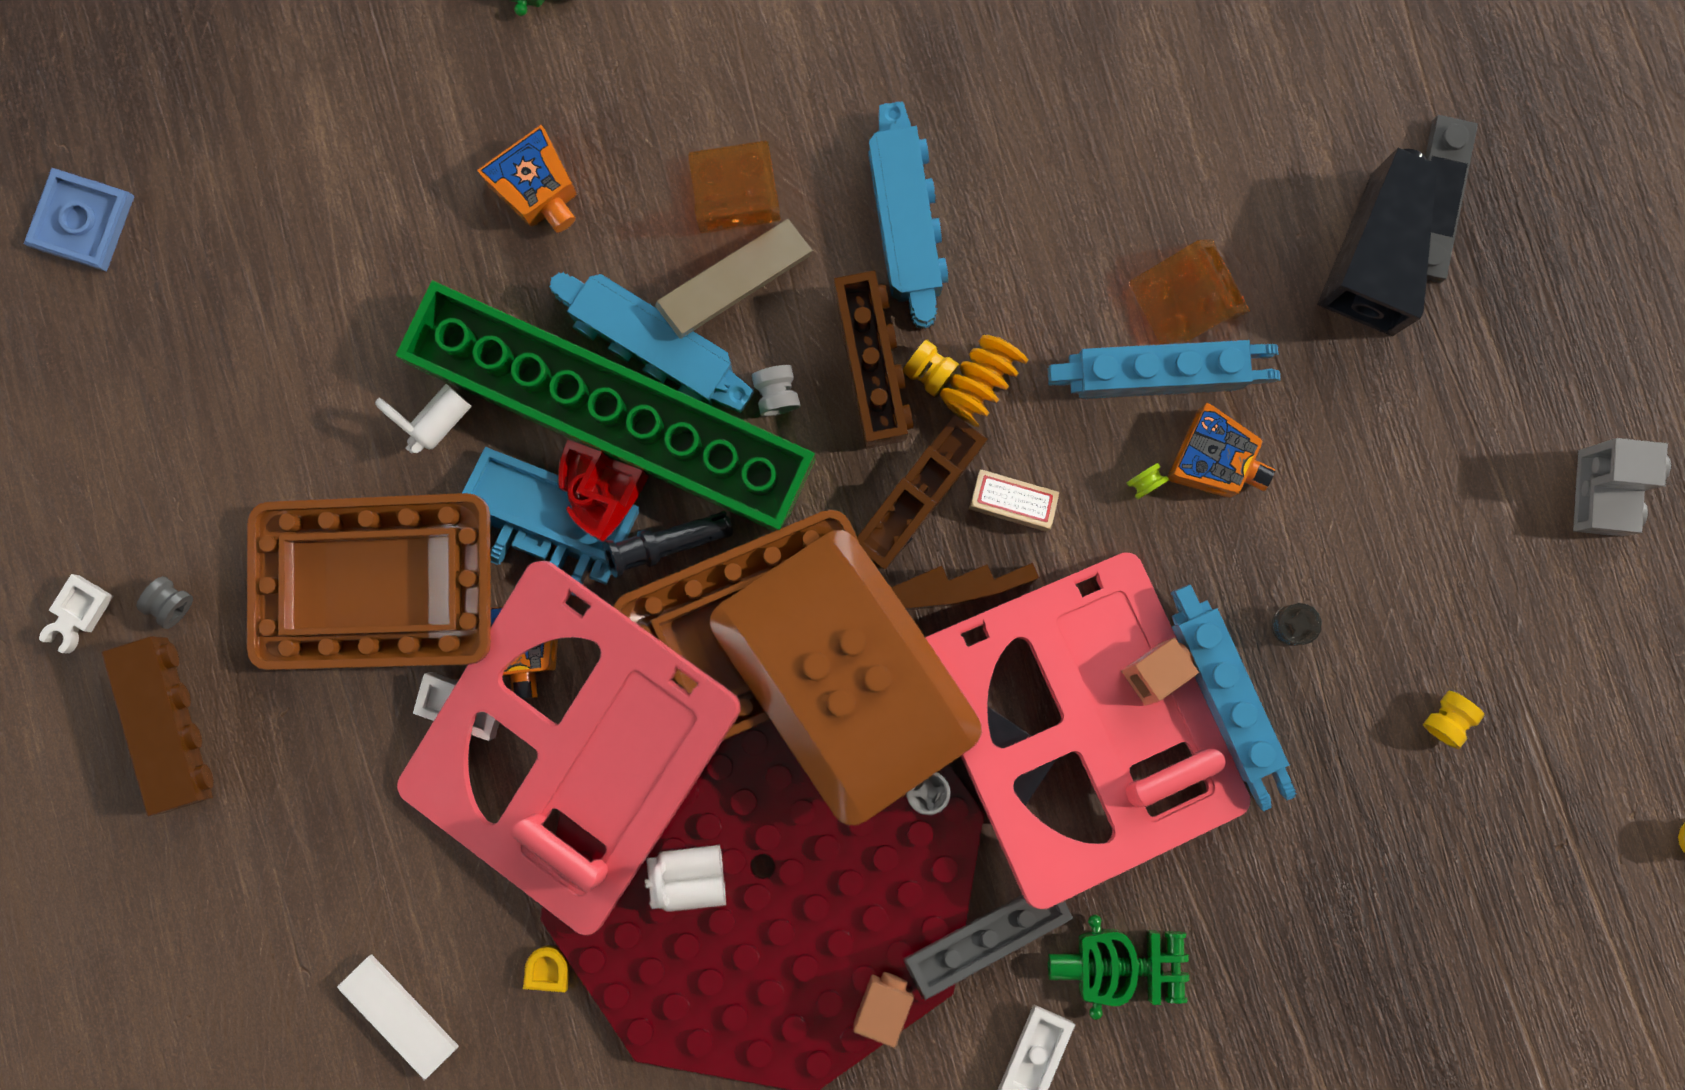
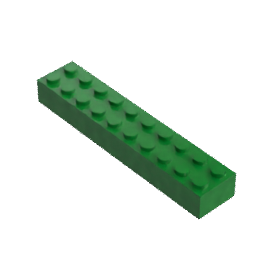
(606, 406)

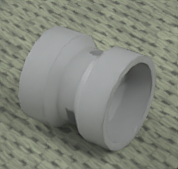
(775, 387)
(929, 797)

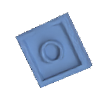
(79, 219)

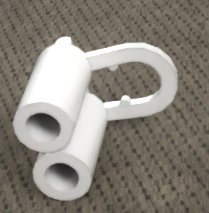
(432, 422)
(686, 879)

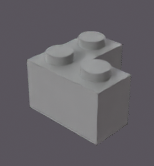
(1614, 483)

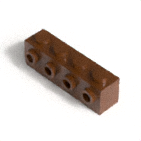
(871, 360)
(158, 724)

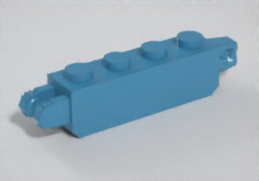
(905, 214)
(643, 333)
(1164, 369)
(1231, 696)

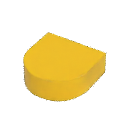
(547, 970)

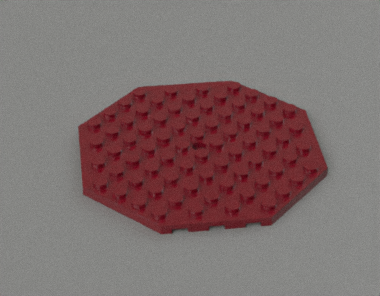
(782, 967)

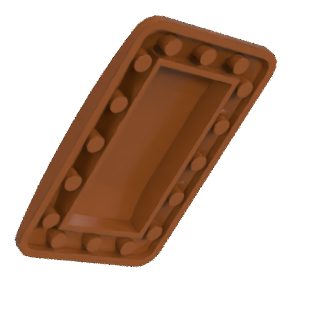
(369, 582)
(681, 605)
(846, 677)

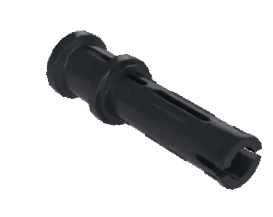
(650, 547)

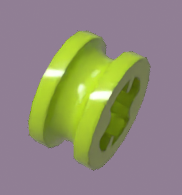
(1147, 481)

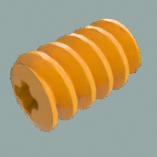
(981, 377)

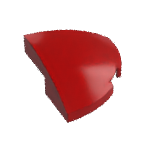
(598, 488)

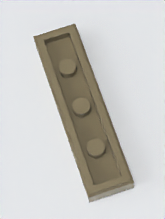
(733, 278)

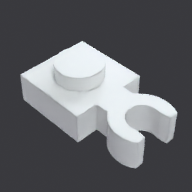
(78, 607)

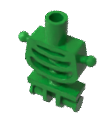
(1080, 967)

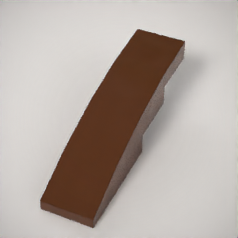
(920, 491)
(935, 589)

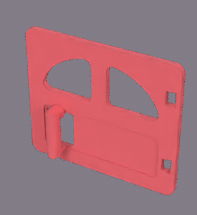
(1081, 655)
(609, 765)

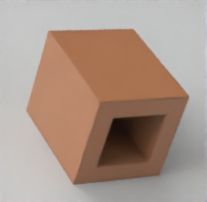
(1160, 671)
(884, 1009)

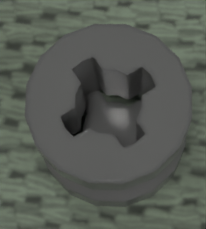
(164, 602)

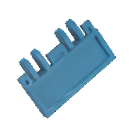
(534, 505)

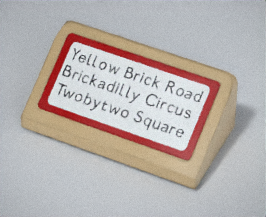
(1014, 500)

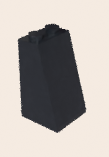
(1387, 247)

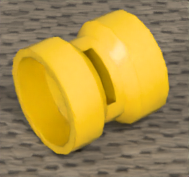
(939, 372)
(1453, 719)

